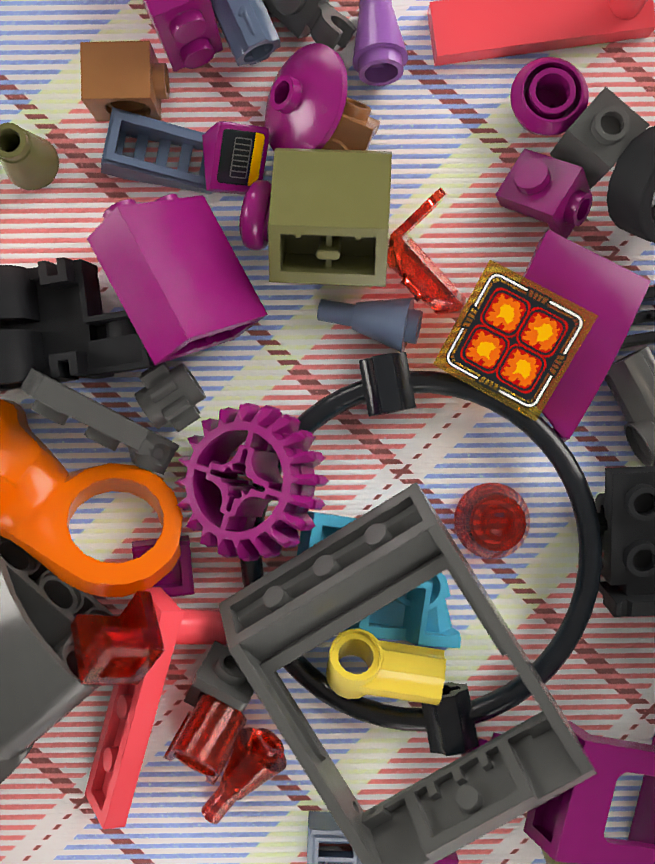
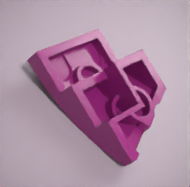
(601, 289)

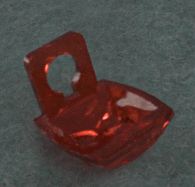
(417, 269)

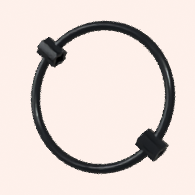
(450, 726)

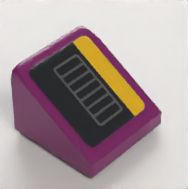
(234, 156)

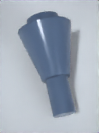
(385, 321)

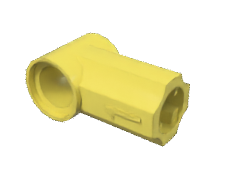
(392, 671)

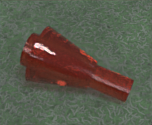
(252, 763)

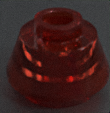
(476, 518)

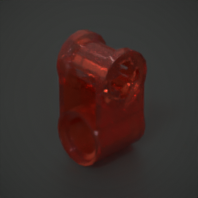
(207, 737)

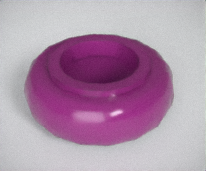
(255, 215)

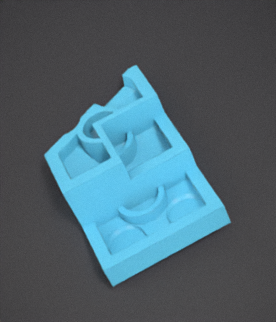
(415, 617)

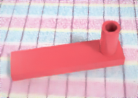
(505, 28)
(134, 709)

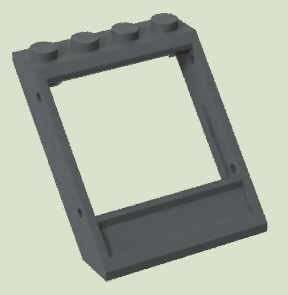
(340, 585)

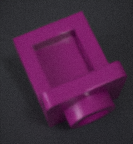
(547, 191)

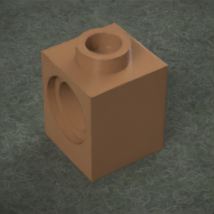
(122, 77)

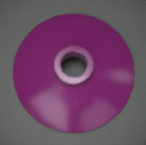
(307, 98)

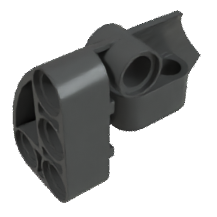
(36, 652)

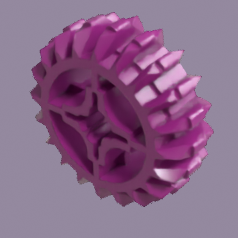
(228, 505)

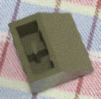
(329, 217)

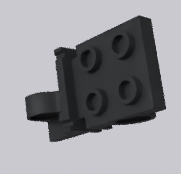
(58, 326)
(628, 541)

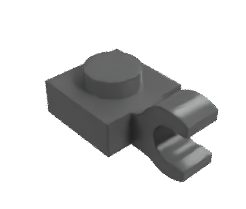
(313, 18)

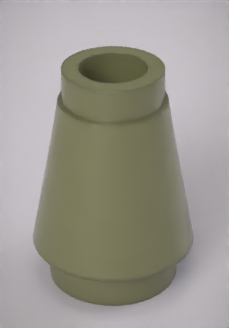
(27, 158)

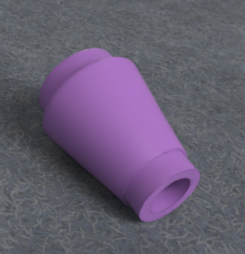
(378, 44)

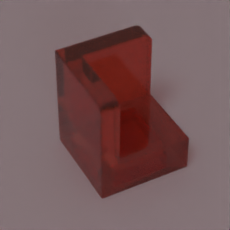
(118, 646)

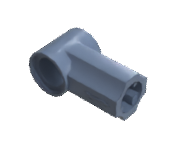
(246, 29)

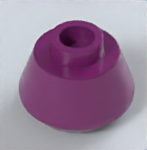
(548, 96)

